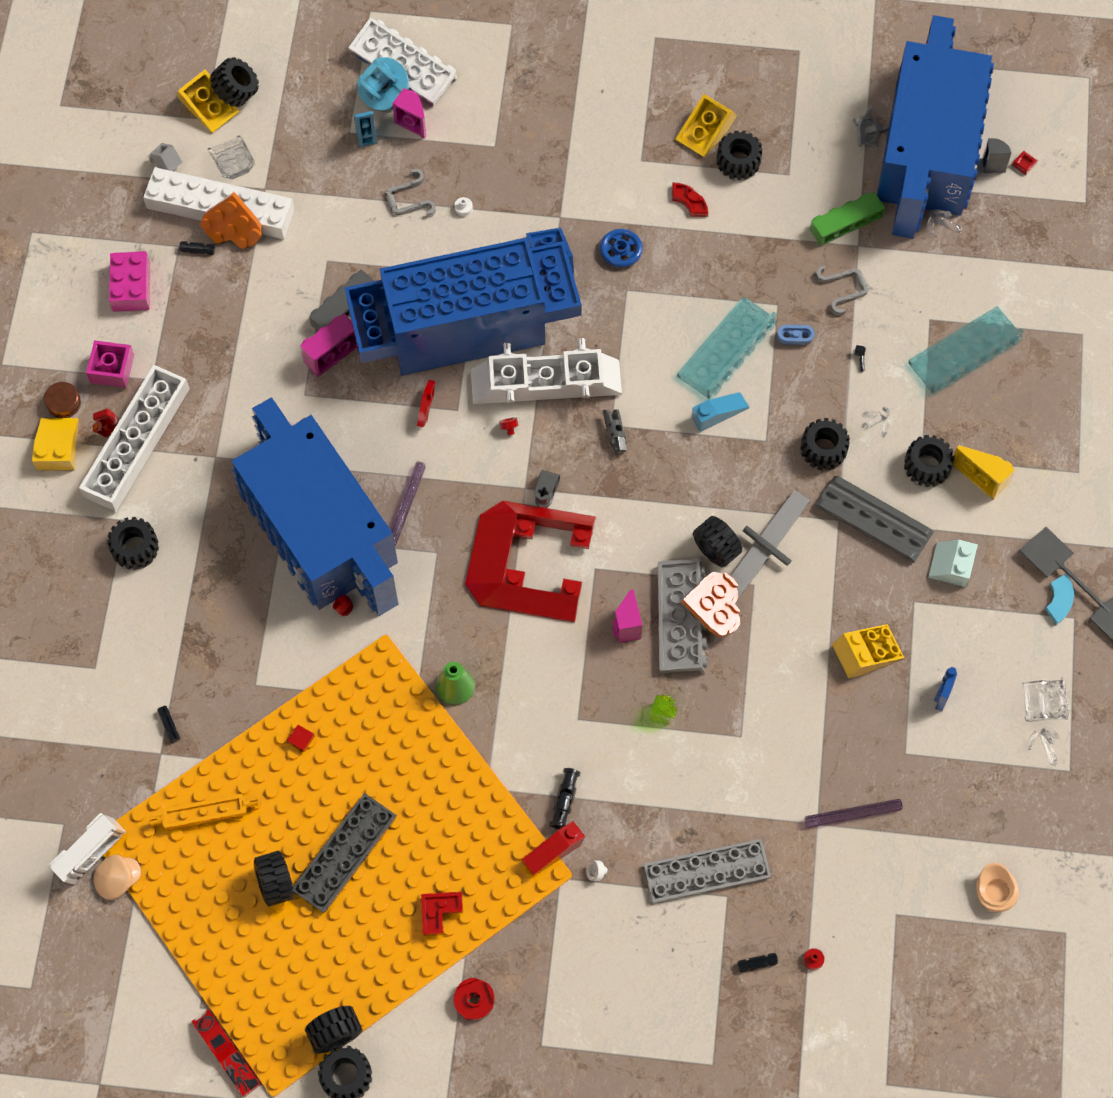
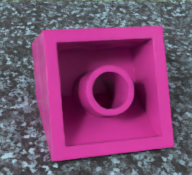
(409, 112)
(627, 621)

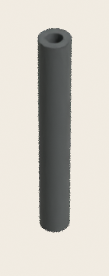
(766, 545)

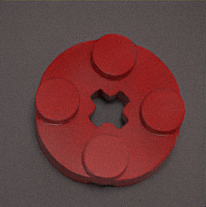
(478, 988)

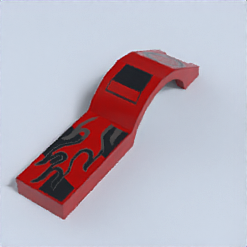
(226, 1054)

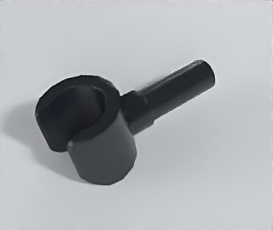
(860, 351)

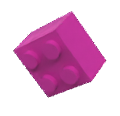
(110, 364)

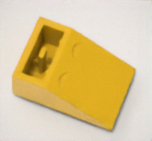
(867, 650)

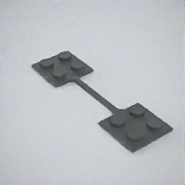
(1049, 554)

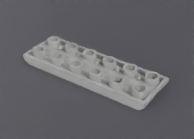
(707, 871)

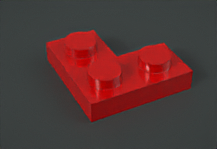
(435, 906)

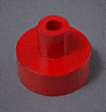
(509, 424)
(810, 962)

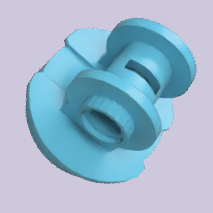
(374, 79)

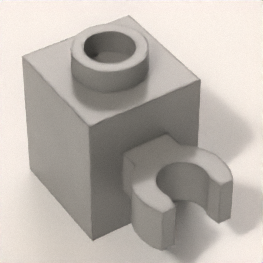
(165, 157)

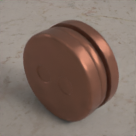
(62, 400)

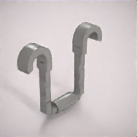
(427, 203)
(859, 276)

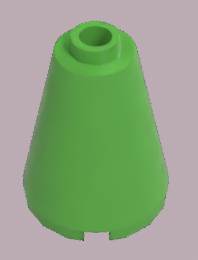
(455, 684)

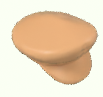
(116, 876)
(996, 888)

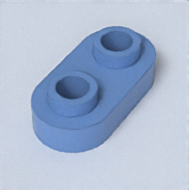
(795, 334)

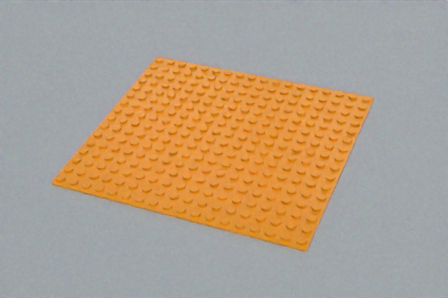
(289, 962)

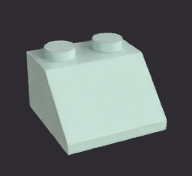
(953, 562)

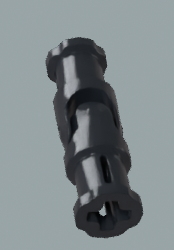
(562, 806)

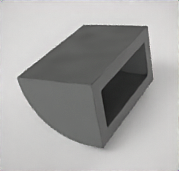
(996, 156)

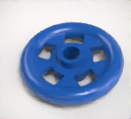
(617, 234)

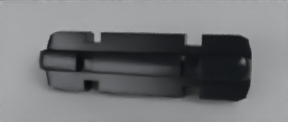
(195, 247)
(168, 724)
(757, 962)

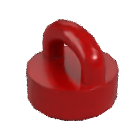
(343, 603)

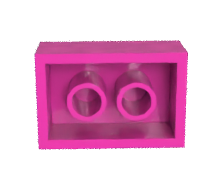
(129, 281)
(329, 345)

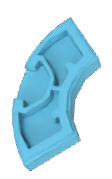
(1062, 598)

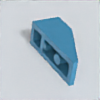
(365, 128)
(717, 410)

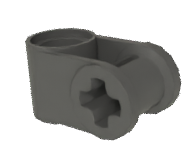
(546, 487)

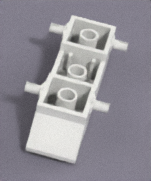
(524, 378)

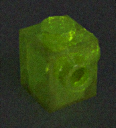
(663, 709)

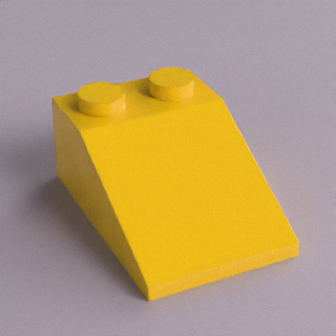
(204, 104)
(706, 125)
(55, 444)
(984, 470)

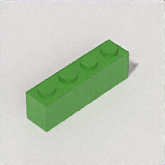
(847, 218)

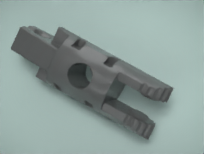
(615, 431)

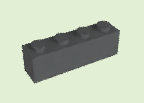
(337, 303)

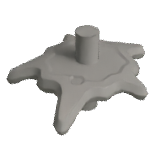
(868, 129)

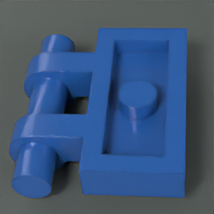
(945, 689)

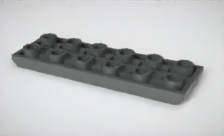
(874, 518)
(344, 853)

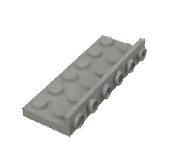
(680, 632)

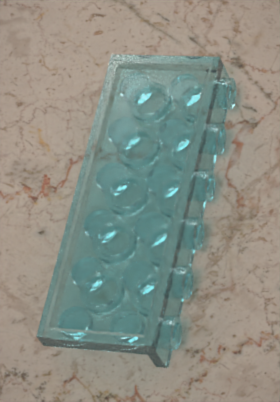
(727, 347)
(965, 349)

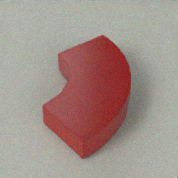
(691, 199)
(427, 399)
(106, 422)

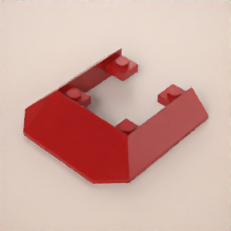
(502, 587)

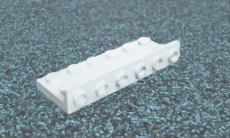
(425, 73)

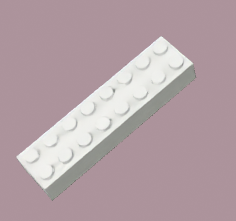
(193, 196)
(134, 438)

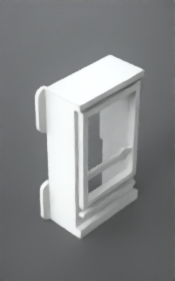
(88, 849)

